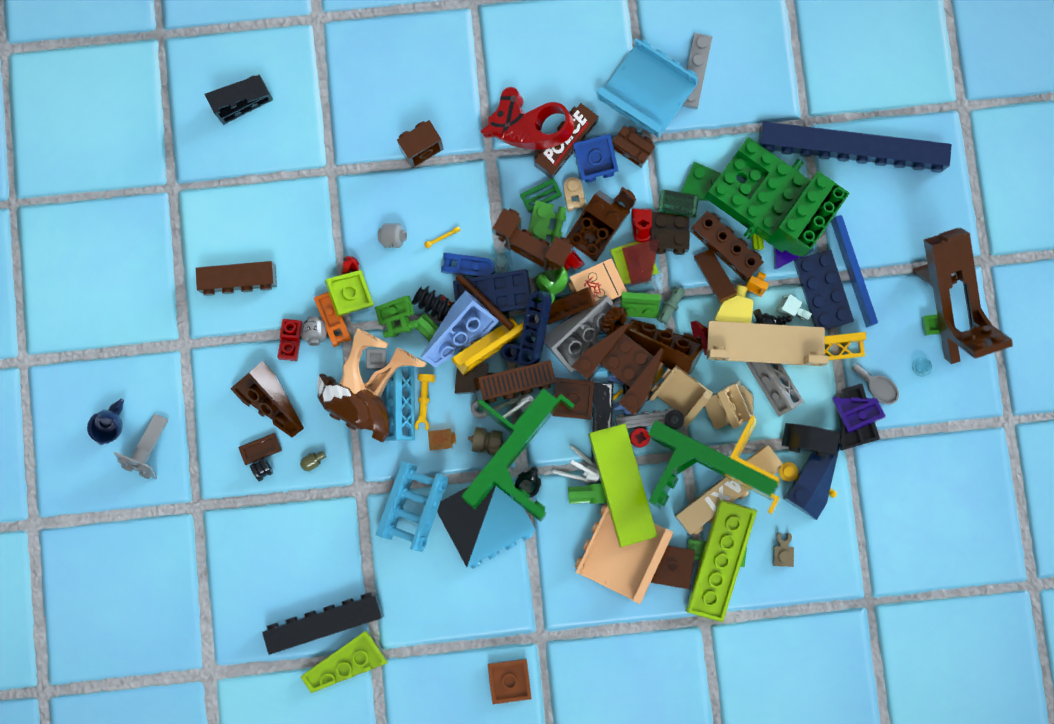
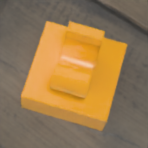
(757, 284)

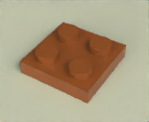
(509, 681)

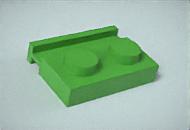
(640, 304)

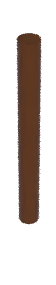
(485, 302)

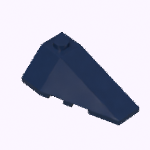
(813, 484)

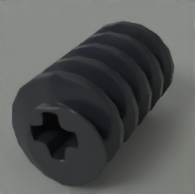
(432, 303)

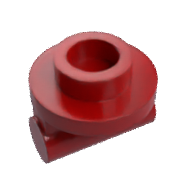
(349, 264)

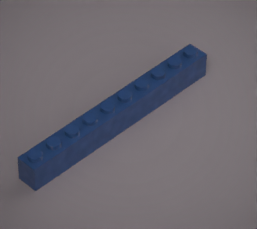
(855, 146)

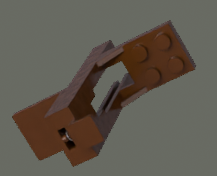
(948, 261)

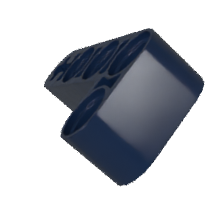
(530, 326)

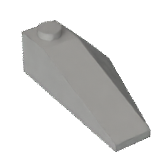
(577, 333)

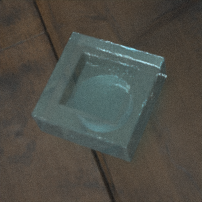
(502, 262)

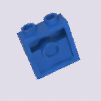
(595, 158)

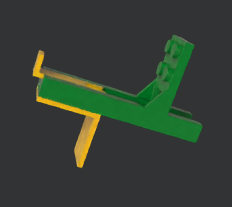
(689, 452)

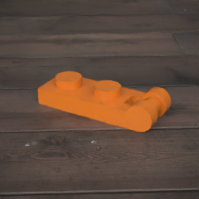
(332, 321)

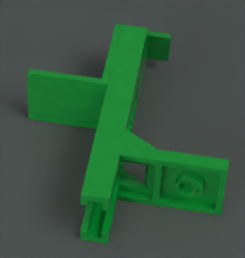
(522, 432)

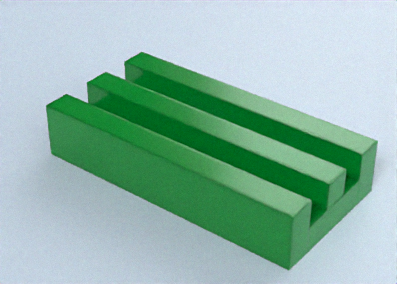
(550, 182)

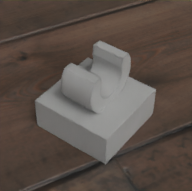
(375, 358)

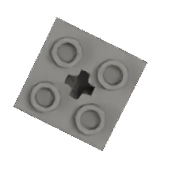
(144, 449)

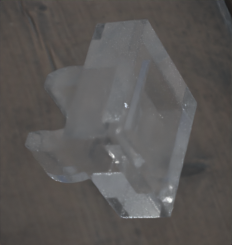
(658, 283)

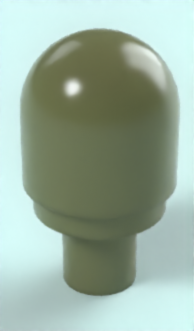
(312, 461)

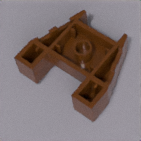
(521, 242)
(626, 362)

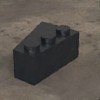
(238, 98)
(860, 436)

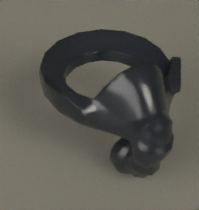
(532, 476)

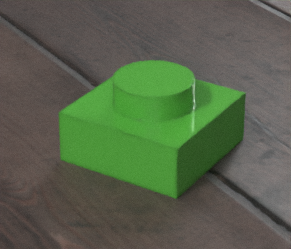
(930, 325)

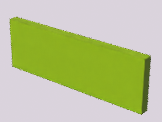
(622, 485)
(721, 560)

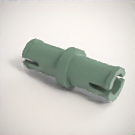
(671, 305)

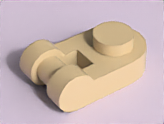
(574, 188)

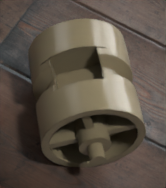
(486, 441)

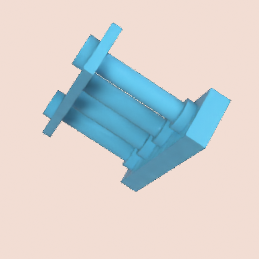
(397, 498)

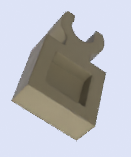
(783, 554)

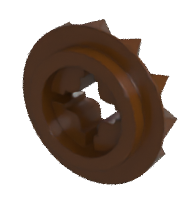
(617, 314)

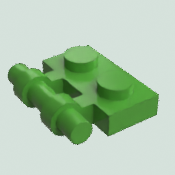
(541, 218)
(396, 310)

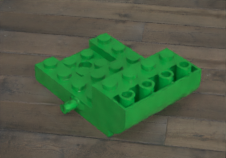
(776, 199)

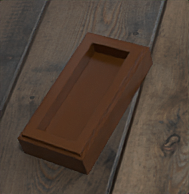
(260, 448)

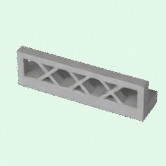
(775, 391)

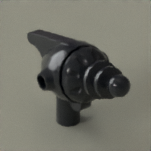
(770, 319)

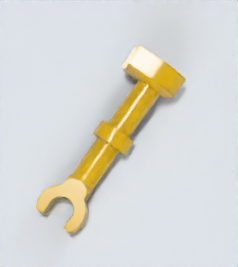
(423, 399)

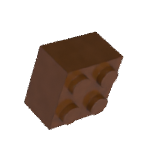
(420, 143)

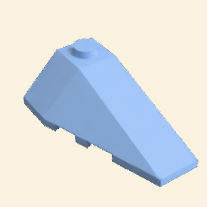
(462, 325)

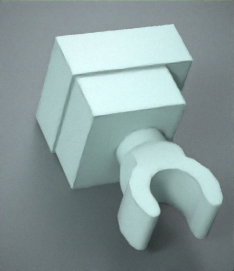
(791, 306)

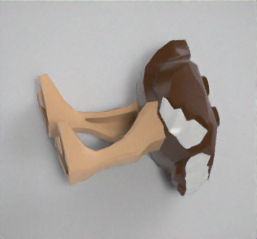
(357, 401)

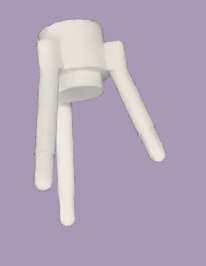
(522, 404)
(590, 471)

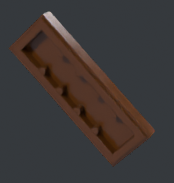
(571, 305)

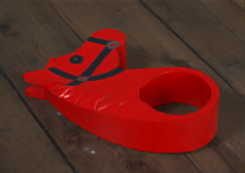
(523, 129)

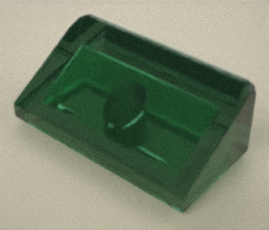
(678, 203)

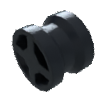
(261, 469)

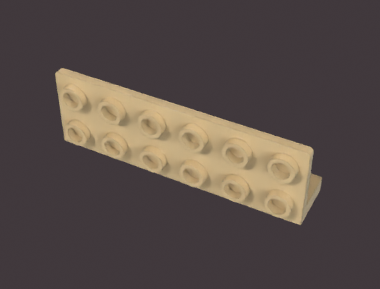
(766, 343)

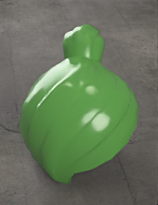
(552, 281)

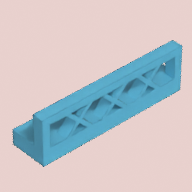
(396, 401)

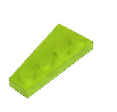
(350, 660)

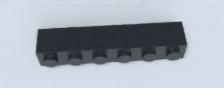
(322, 624)

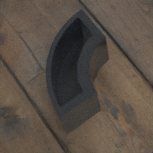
(810, 439)

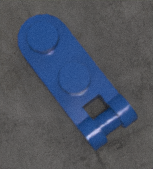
(467, 265)

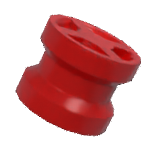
(641, 438)

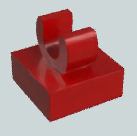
(573, 261)

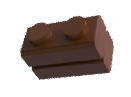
(633, 146)

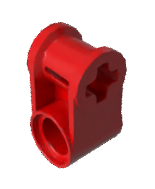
(641, 223)

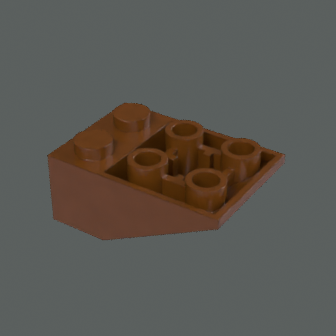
(597, 225)

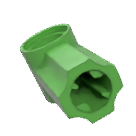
(426, 327)
(586, 494)

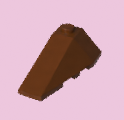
(679, 349)
(266, 394)

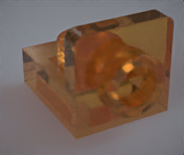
(441, 439)

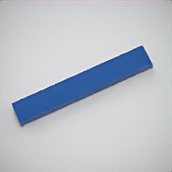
(854, 271)

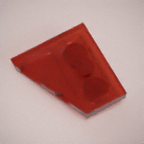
(640, 261)

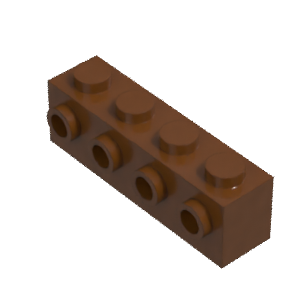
(726, 245)

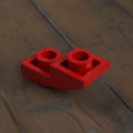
(290, 340)

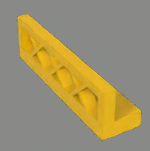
(842, 339)
(486, 347)

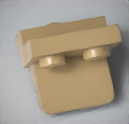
(730, 406)

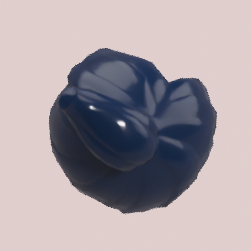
(106, 424)

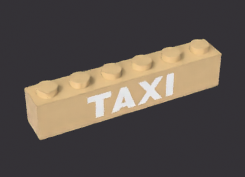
(704, 507)

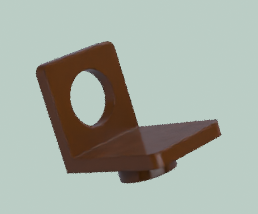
(626, 197)

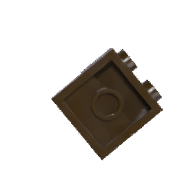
(671, 231)

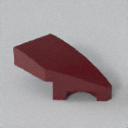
(700, 331)

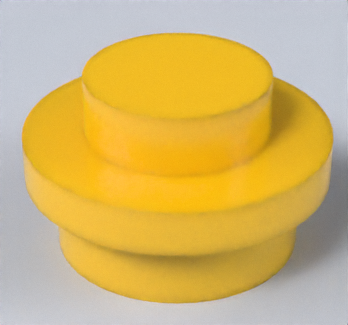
(788, 471)

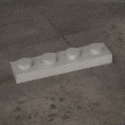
(697, 63)

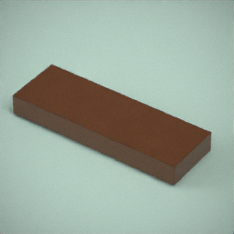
(715, 276)

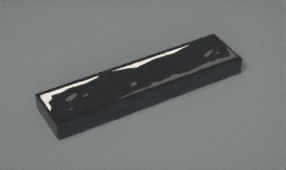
(602, 407)

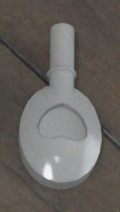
(879, 386)

